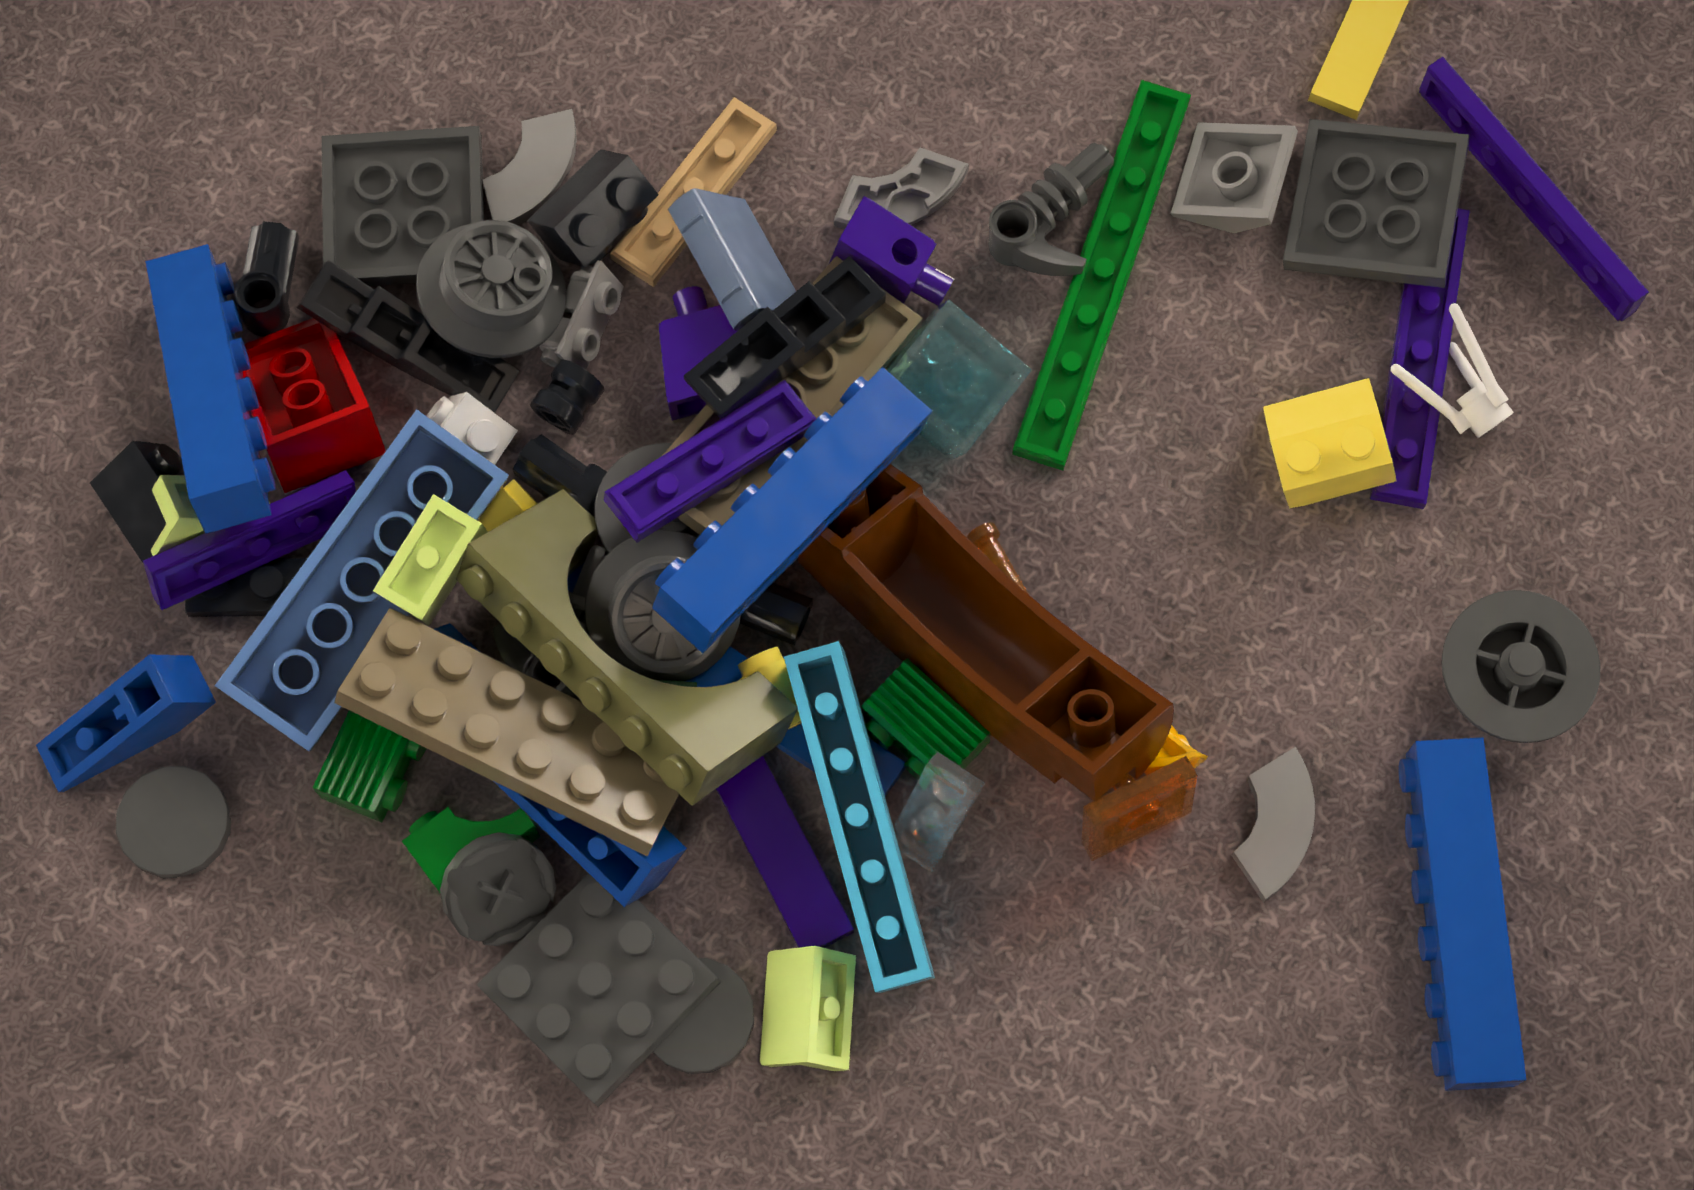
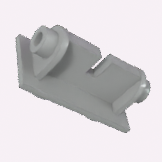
(591, 299)

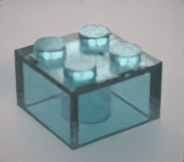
(959, 376)

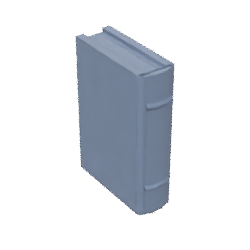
(731, 254)

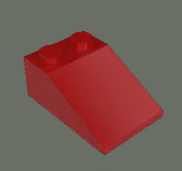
(310, 405)

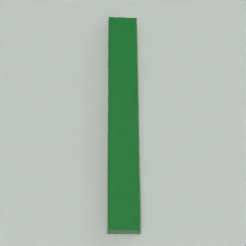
(1098, 292)

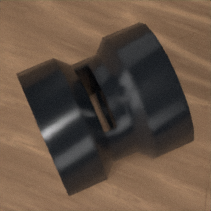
(567, 396)

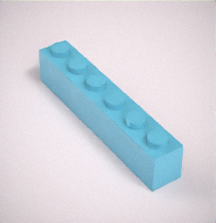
(859, 817)

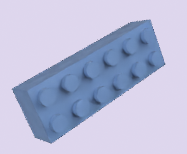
(329, 608)

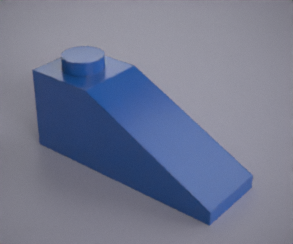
(126, 718)

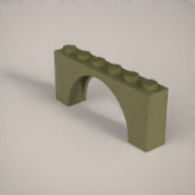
(683, 732)

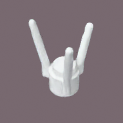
(1485, 402)

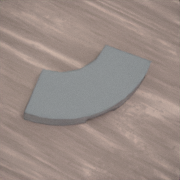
(536, 170)
(908, 193)
(1281, 824)

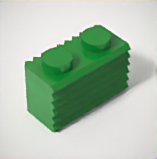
(921, 721)
(366, 768)

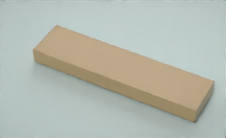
(710, 166)

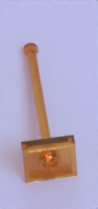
(1133, 806)

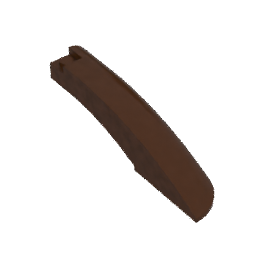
(986, 639)

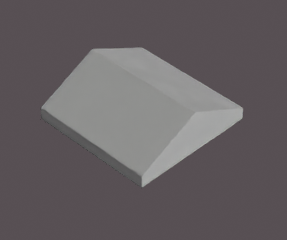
(1234, 175)

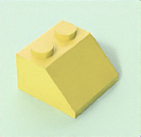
(1329, 444)

